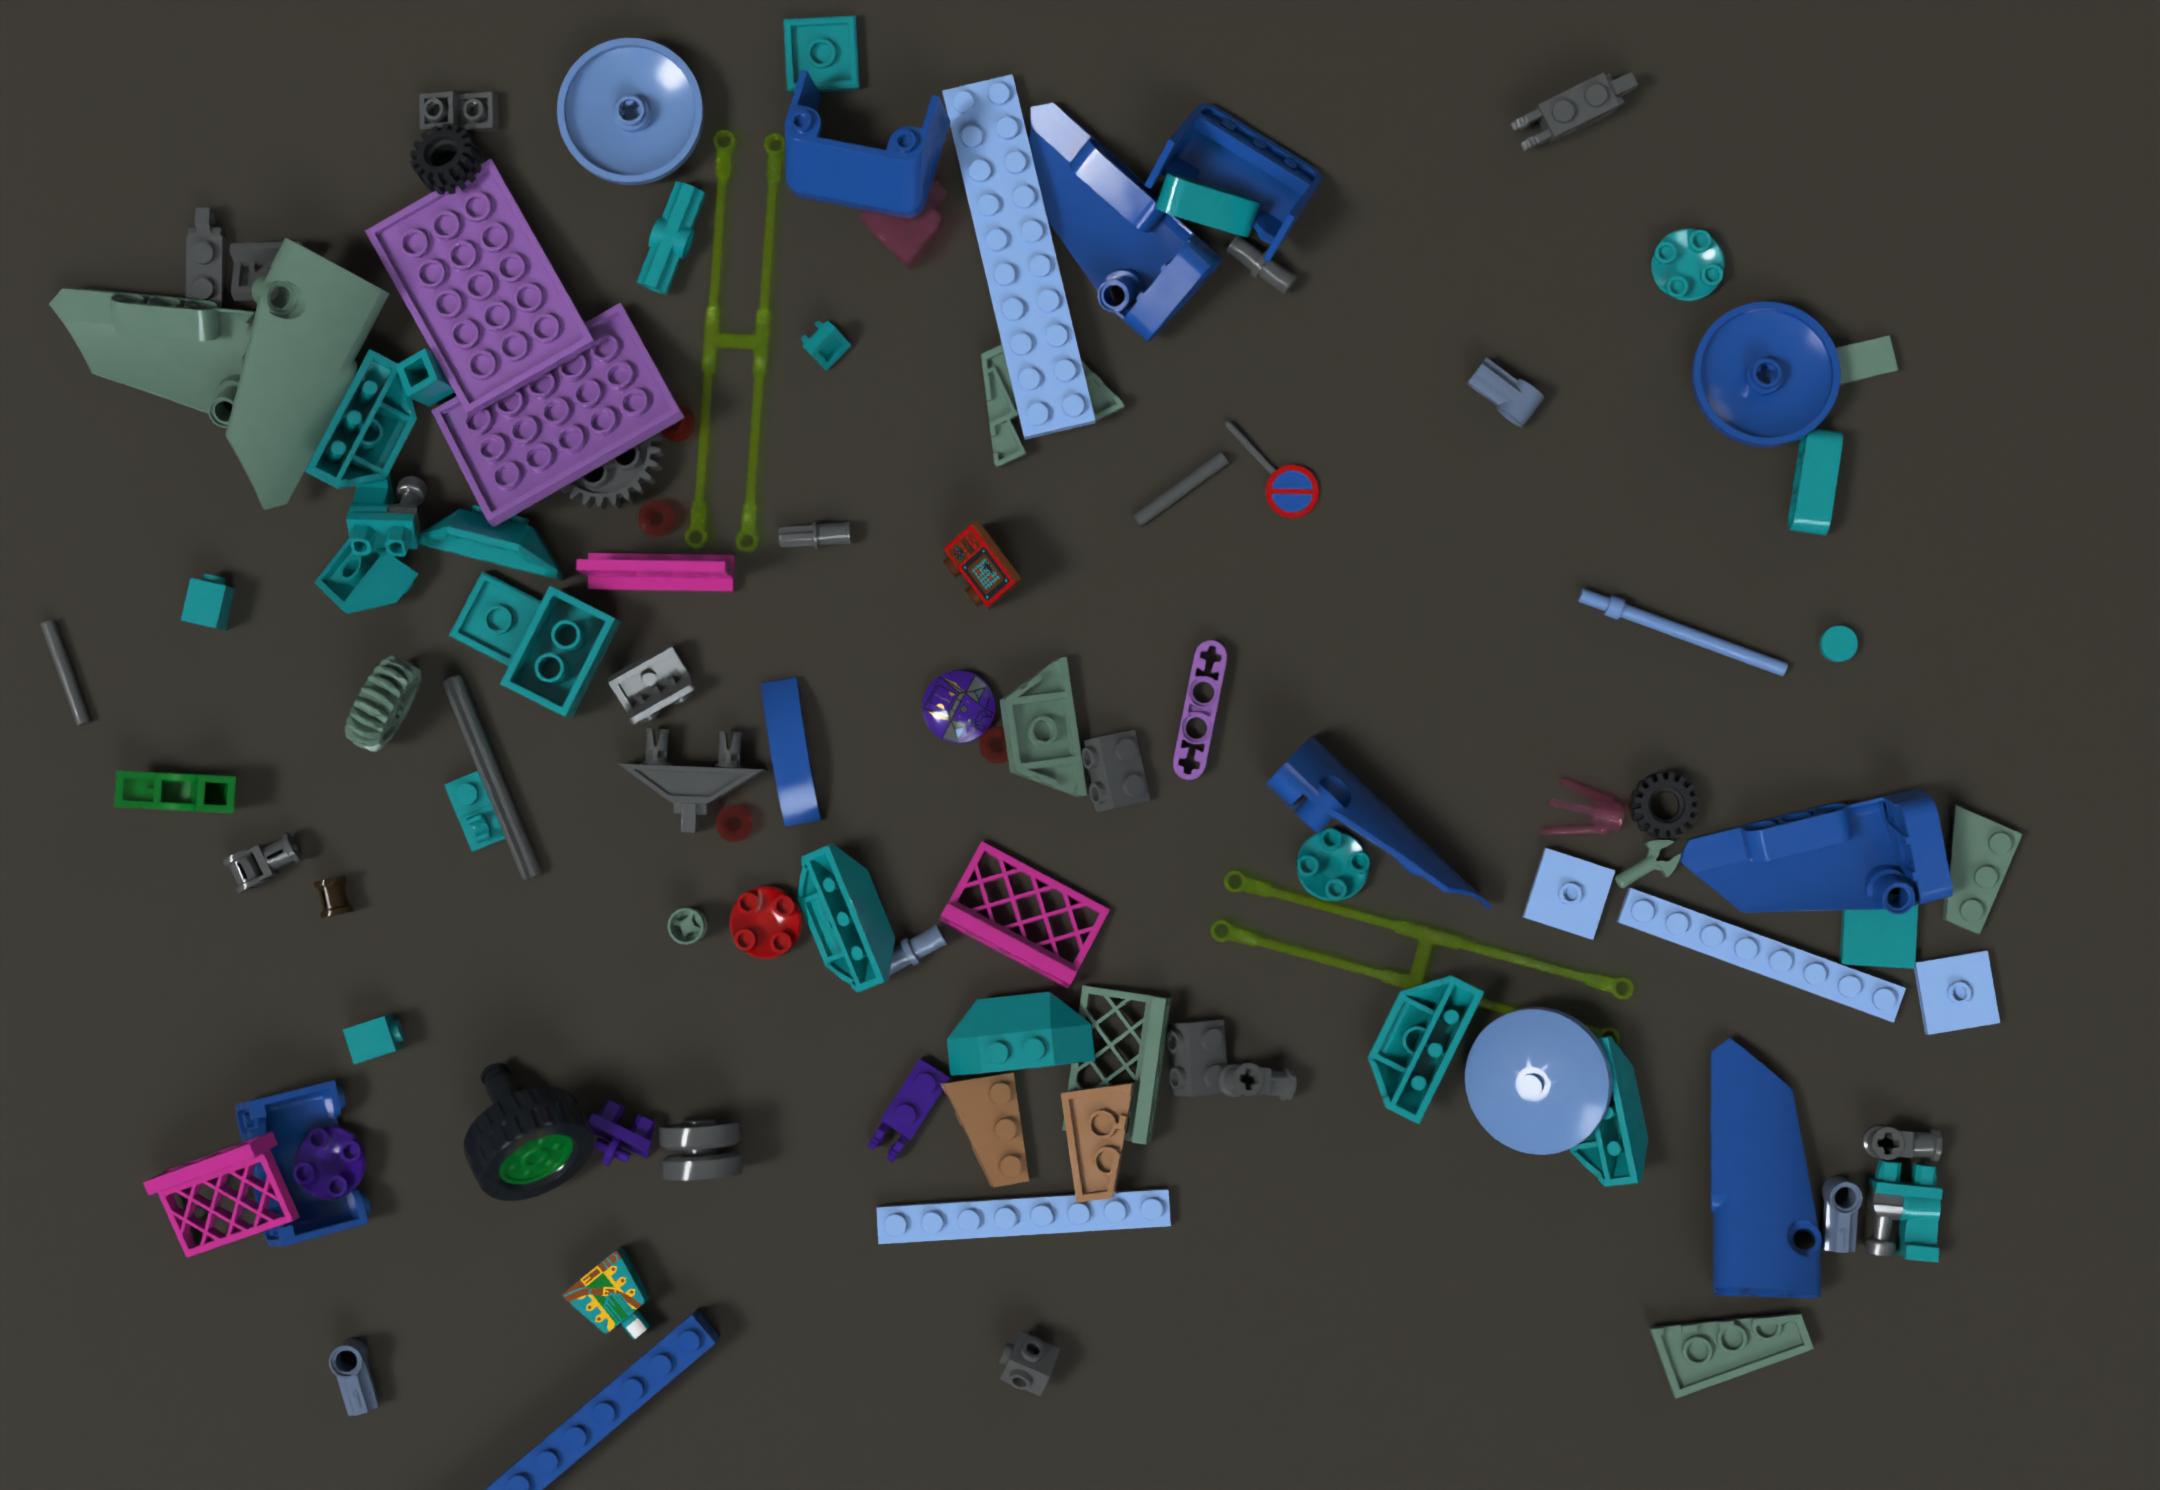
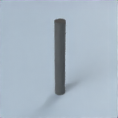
(1180, 489)
(65, 673)

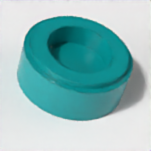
(1838, 644)

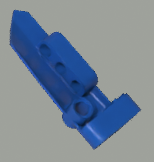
(1113, 225)
(1339, 794)
(1829, 857)
(1758, 1183)

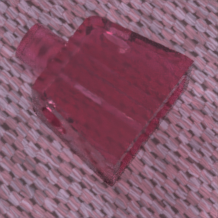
(908, 236)

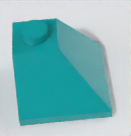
(365, 581)

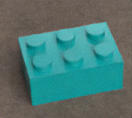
(560, 652)

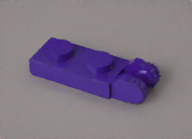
(910, 1106)

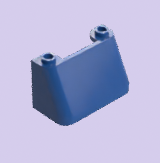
(291, 1119)

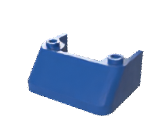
(1237, 158)
(858, 175)

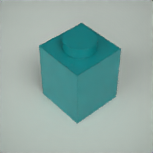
(424, 378)
(208, 602)
(374, 1038)

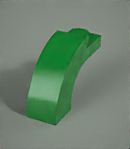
(174, 791)

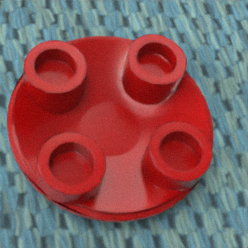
(765, 922)

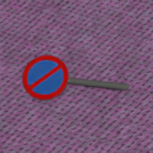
(1290, 489)

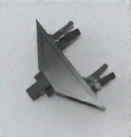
(690, 786)

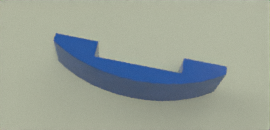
(790, 752)

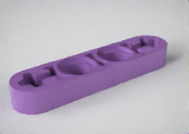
(1195, 709)

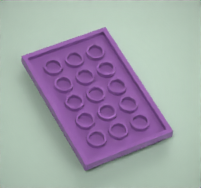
(480, 289)
(561, 421)

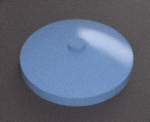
(630, 111)
(1538, 1080)

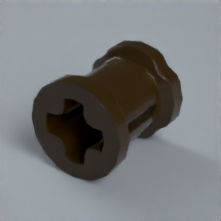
(333, 897)

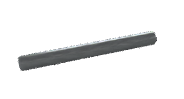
(492, 777)

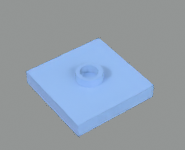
(1568, 893)
(1956, 992)

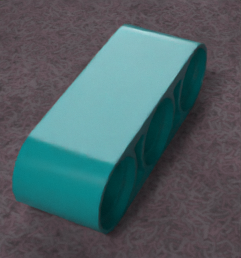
(1207, 205)
(1815, 482)

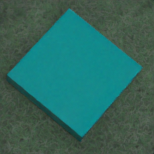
(825, 49)
(495, 618)
(1879, 937)

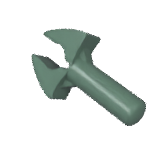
(1649, 864)

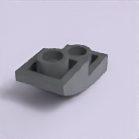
(470, 111)

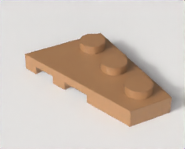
(992, 1122)
(1096, 1137)

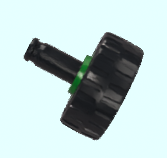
(525, 1138)

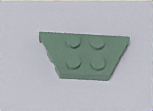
(1044, 730)

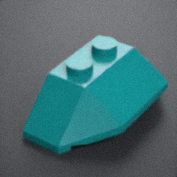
(366, 427)
(506, 544)
(846, 917)
(1019, 1035)
(1420, 1042)
(1620, 1141)

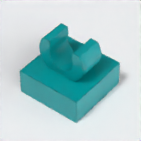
(825, 344)

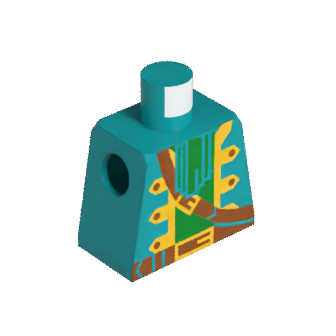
(611, 1295)

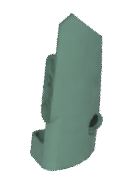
(160, 344)
(297, 365)

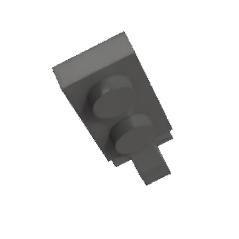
(206, 259)

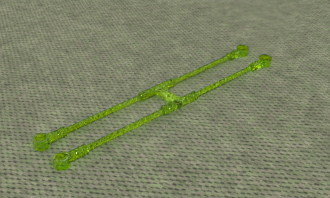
(757, 342)
(1426, 937)

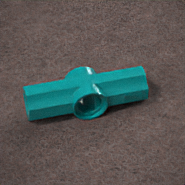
(671, 238)

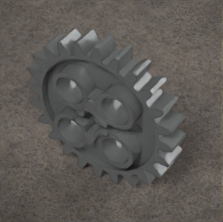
(619, 479)

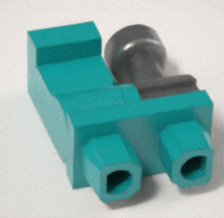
(379, 523)
(1912, 1203)

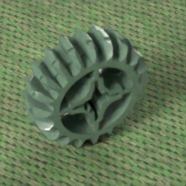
(383, 703)

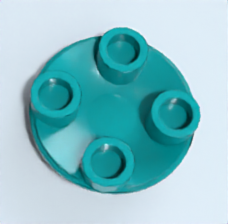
(1687, 264)
(1332, 865)

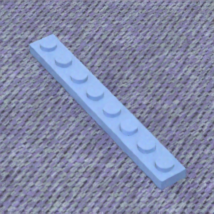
(1761, 955)
(1021, 1216)

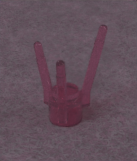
(1605, 813)

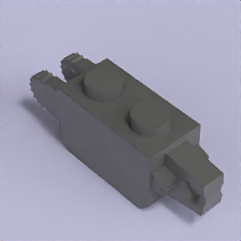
(1576, 108)

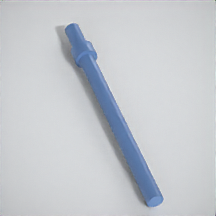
(1615, 608)

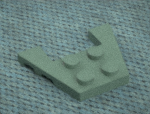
(1003, 407)

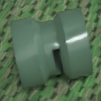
(682, 927)

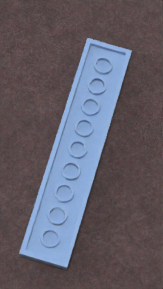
(1018, 257)

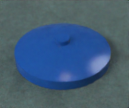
(1765, 374)

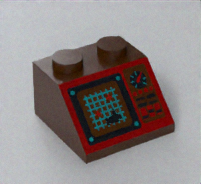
(982, 566)

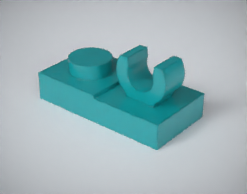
(474, 811)

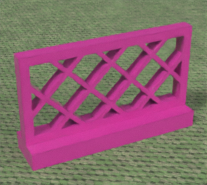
(659, 572)
(1010, 943)
(219, 1165)

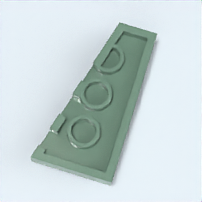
(1720, 1350)

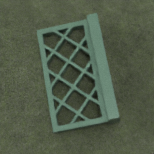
(1148, 1060)

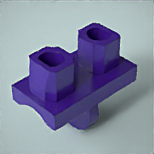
(635, 1140)

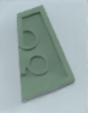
(1977, 867)

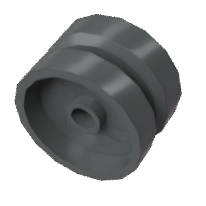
(700, 1149)

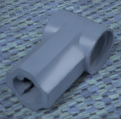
(1514, 398)
(1840, 1218)
(356, 1380)

